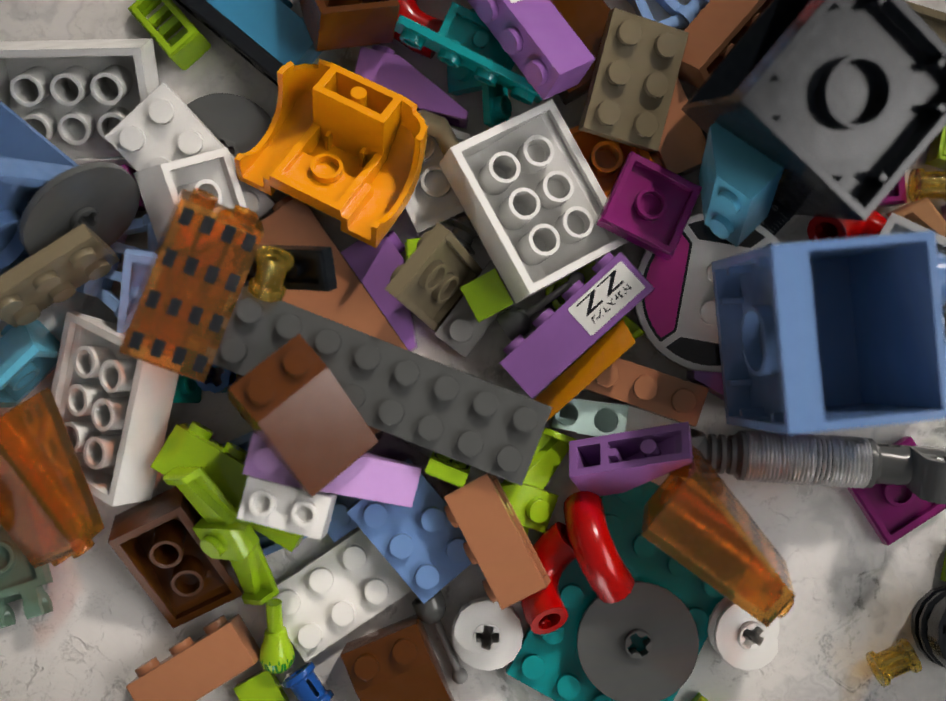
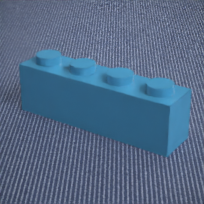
(271, 27)

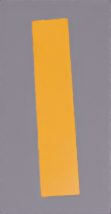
(587, 368)

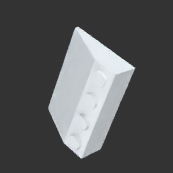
(77, 89)
(531, 199)
(111, 409)

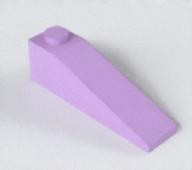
(368, 478)

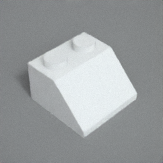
(207, 171)

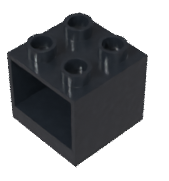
(832, 97)

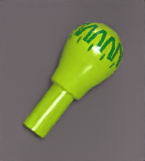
(276, 649)

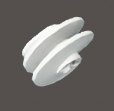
(742, 638)
(503, 643)

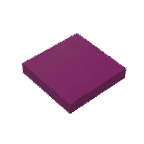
(649, 206)
(894, 508)

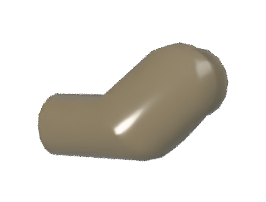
(439, 129)

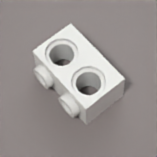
(286, 508)

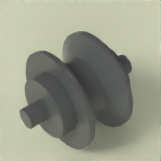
(464, 232)

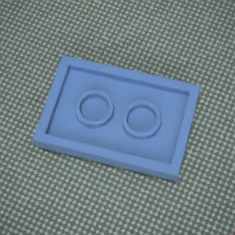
(415, 539)

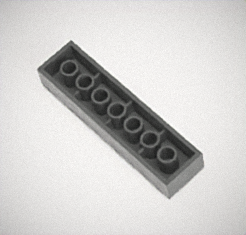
(397, 387)

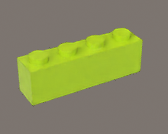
(194, 447)

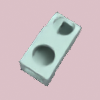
(591, 417)

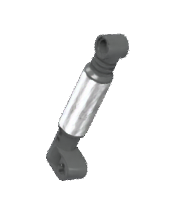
(828, 462)

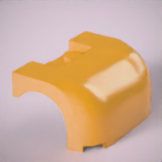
(340, 148)

